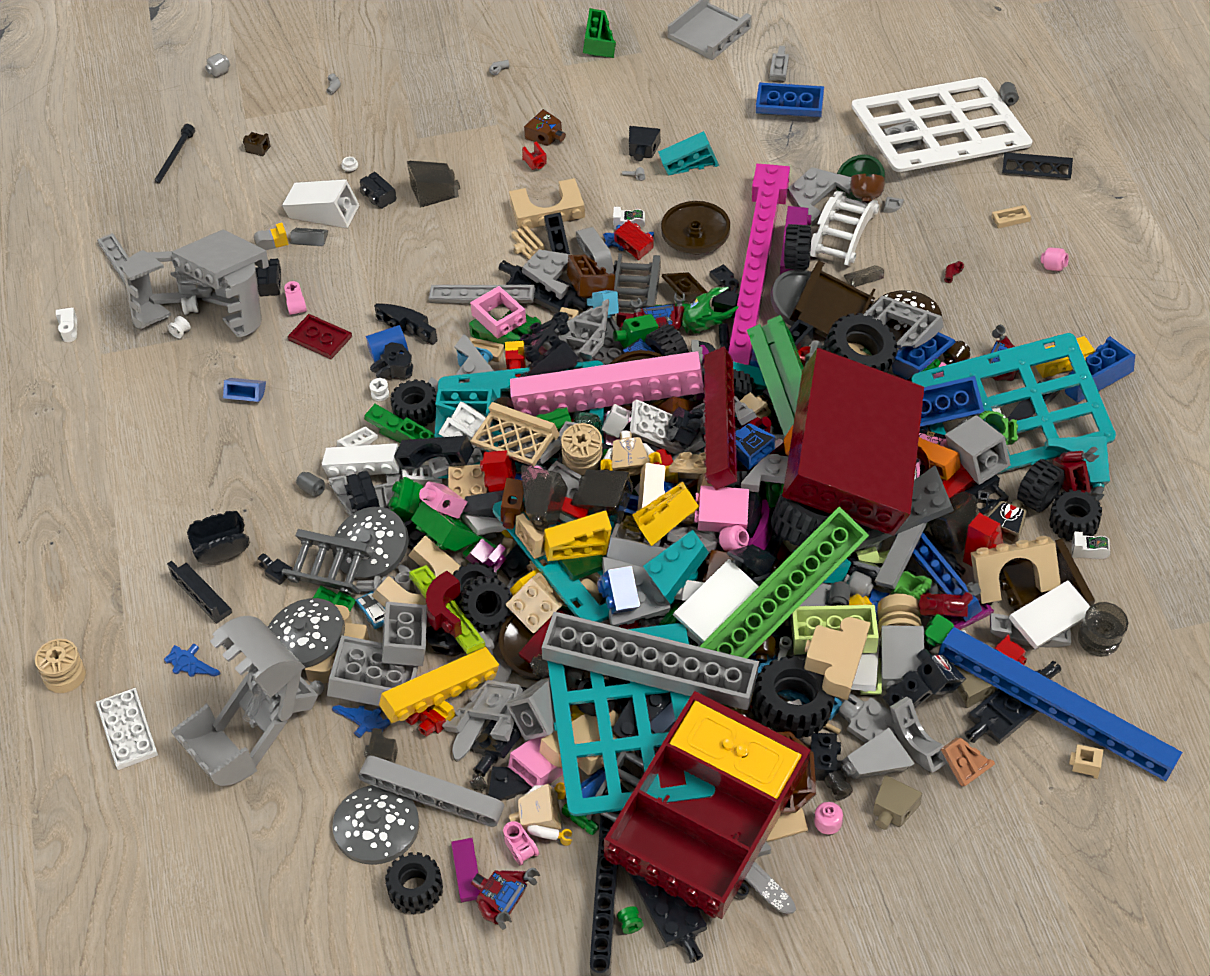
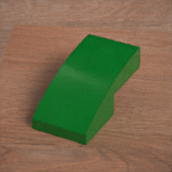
(336, 599)

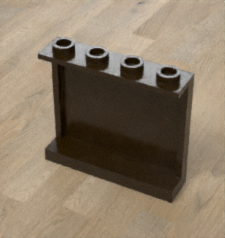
(827, 300)
(1019, 580)

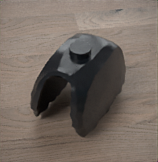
(218, 537)

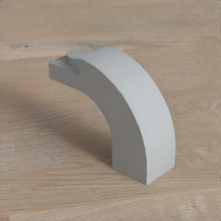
(914, 738)

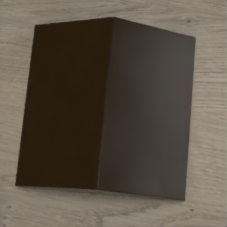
(685, 284)

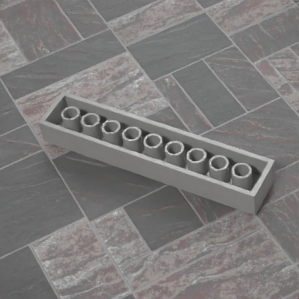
(650, 660)

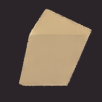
(788, 825)

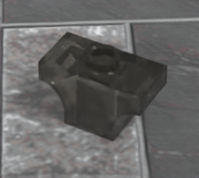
(381, 746)

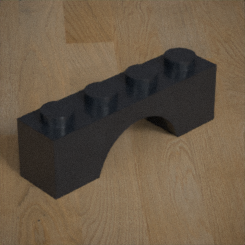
(415, 452)

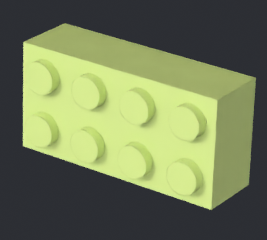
(806, 619)

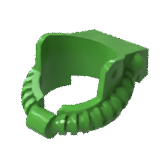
(1006, 427)
(909, 582)

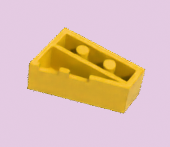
(665, 513)
(578, 538)

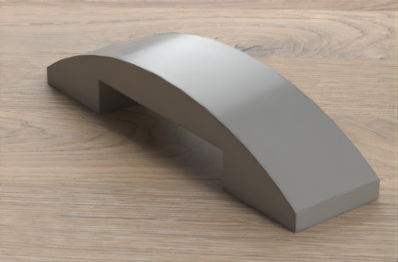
(1002, 626)

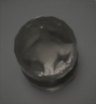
(839, 787)

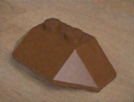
(807, 785)

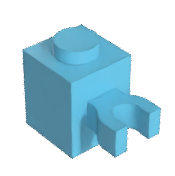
(599, 297)

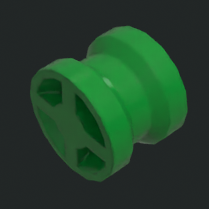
(630, 921)

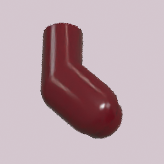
(953, 269)

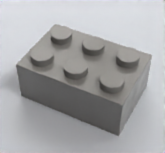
(404, 634)

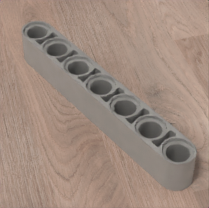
(431, 791)

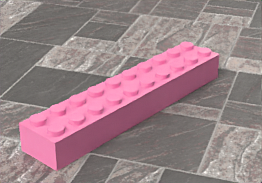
(609, 384)

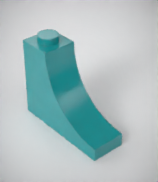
(1097, 470)

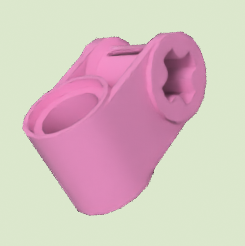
(295, 300)
(522, 845)

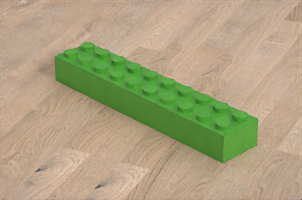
(788, 586)

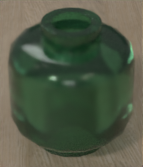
(589, 418)

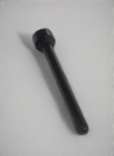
(186, 132)

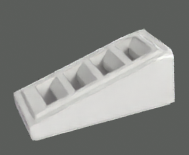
(352, 439)
(423, 469)

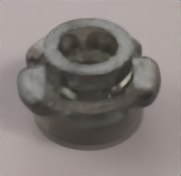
(478, 783)

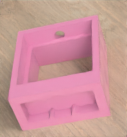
(491, 300)

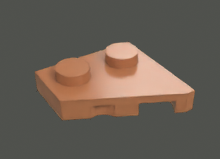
(965, 761)

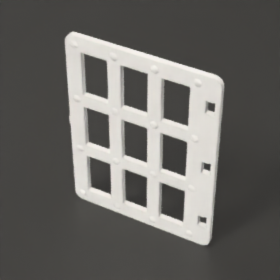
(935, 153)

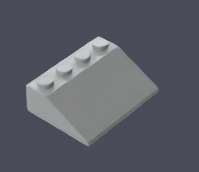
(634, 547)
(361, 674)

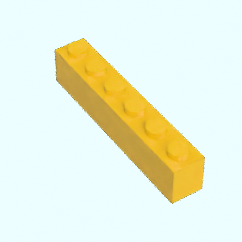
(438, 685)

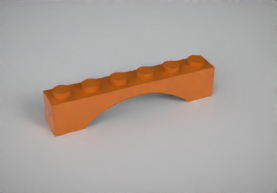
(944, 459)

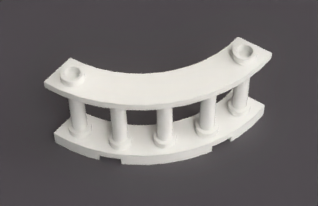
(829, 214)

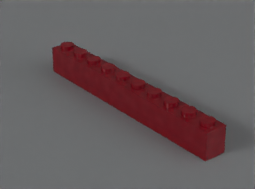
(719, 419)

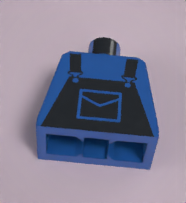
(753, 445)

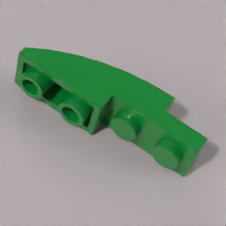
(394, 426)

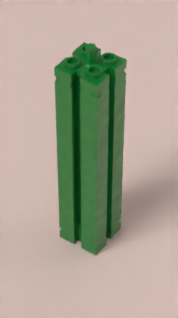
(779, 367)

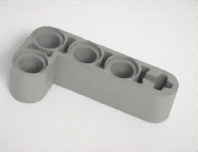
(595, 248)

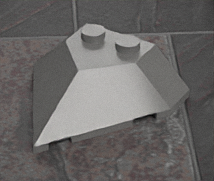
(586, 332)

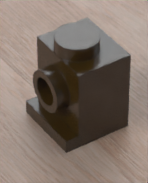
(256, 143)

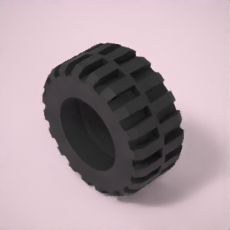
(866, 332)
(796, 520)
(787, 717)

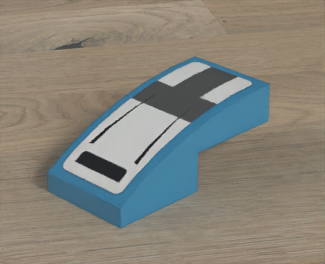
(372, 609)

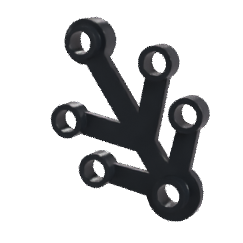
(558, 321)

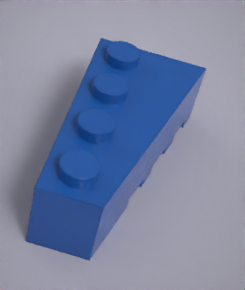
(1106, 366)

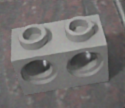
(901, 128)

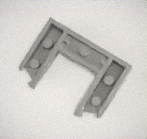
(923, 323)

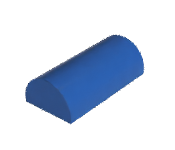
(790, 99)
(951, 401)

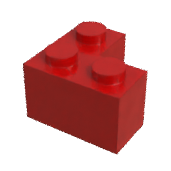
(497, 468)

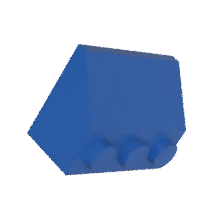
(914, 360)

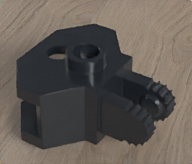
(393, 362)
(684, 426)
(440, 639)

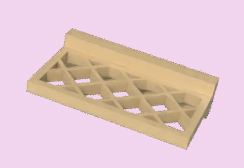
(521, 422)

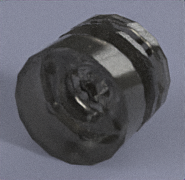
(1102, 629)

